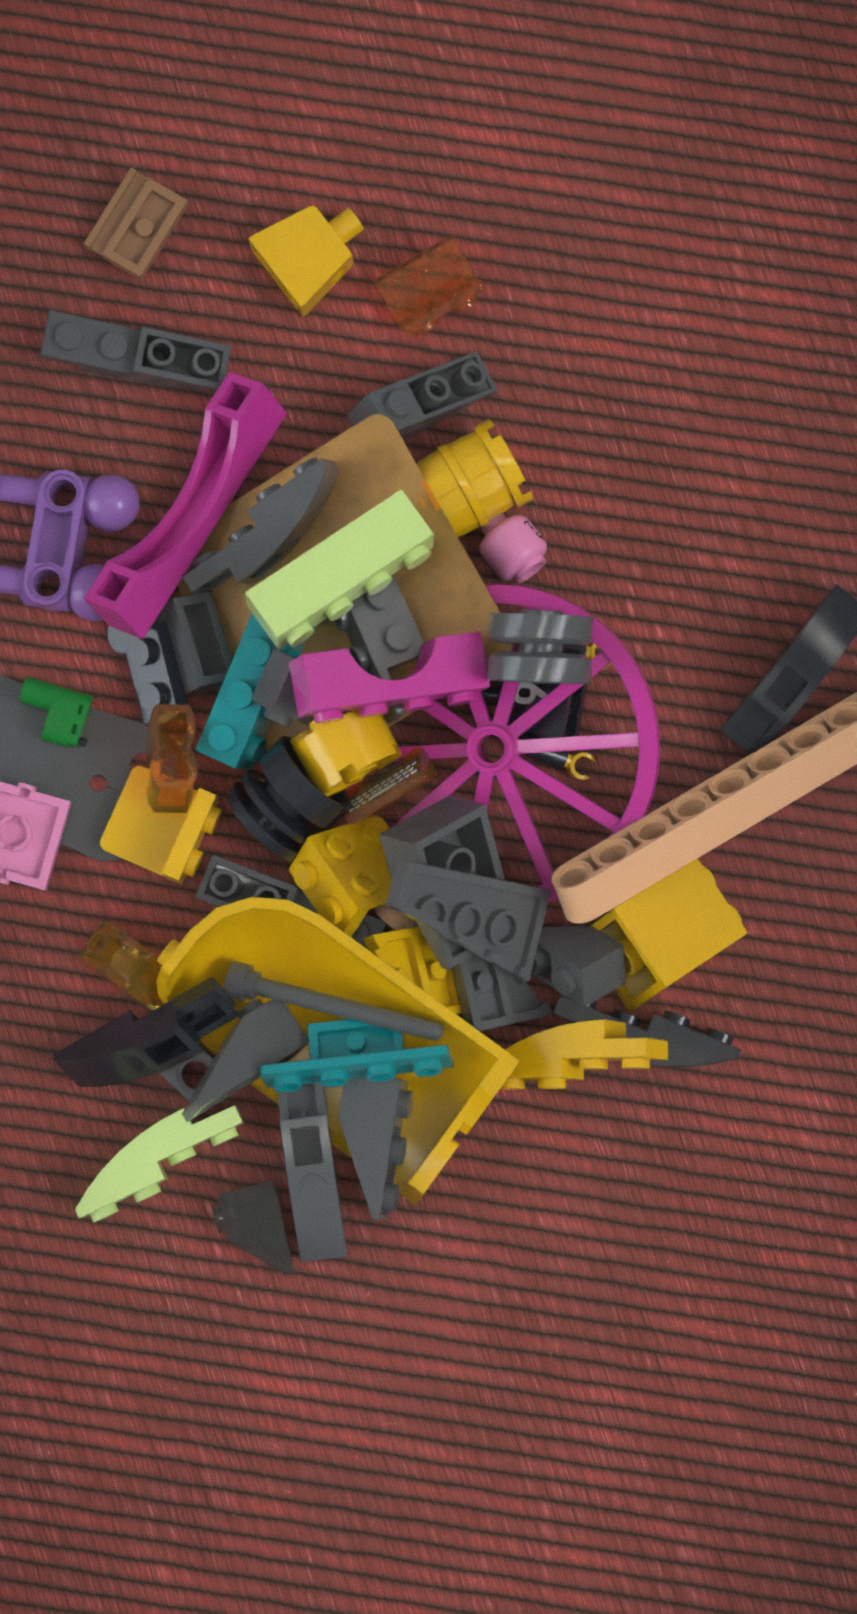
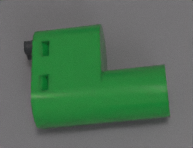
(66, 707)

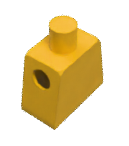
(307, 253)

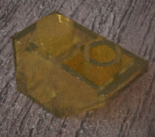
(124, 963)

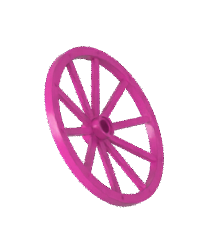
(646, 738)

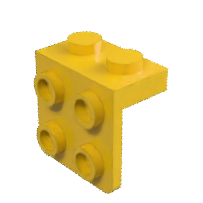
(159, 840)
(344, 872)

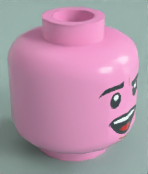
(513, 548)

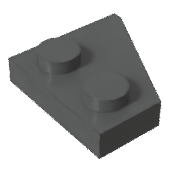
(493, 996)

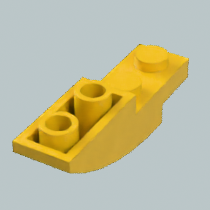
(575, 1047)

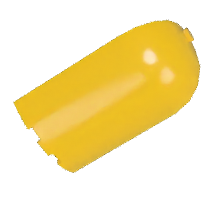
(312, 953)

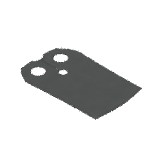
(68, 771)

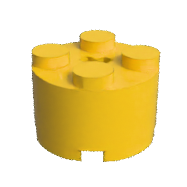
(345, 750)

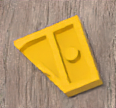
(413, 958)

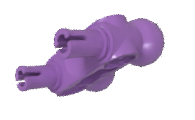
(61, 535)

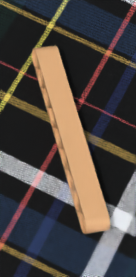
(708, 814)

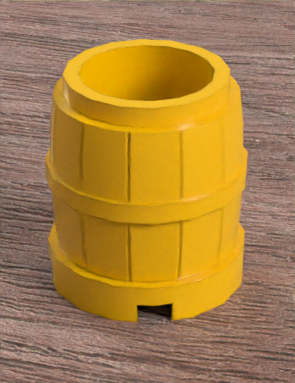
(474, 479)

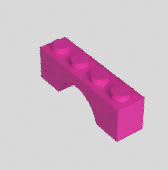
(335, 683)

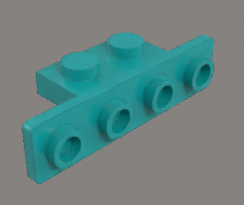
(353, 1051)

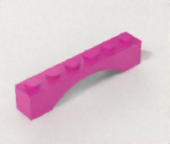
(233, 436)

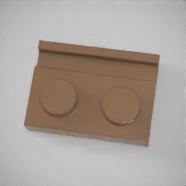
(136, 224)

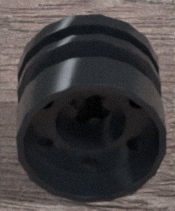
(283, 802)

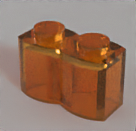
(171, 758)

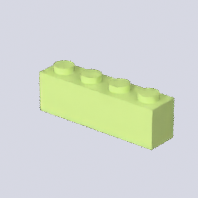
(340, 570)

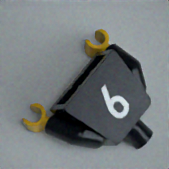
(560, 722)

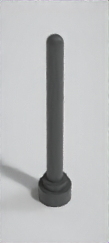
(245, 983)

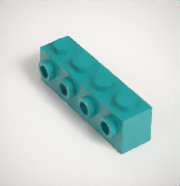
(236, 722)

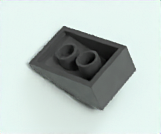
(450, 836)

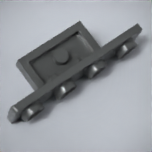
(382, 635)

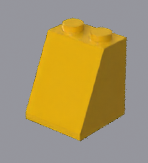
(670, 931)

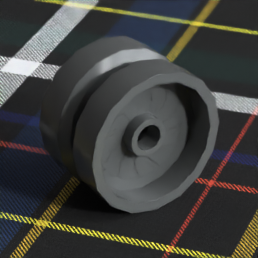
(540, 647)

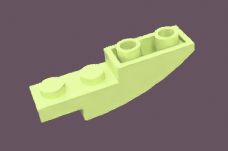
(138, 1167)

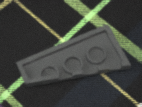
(476, 911)

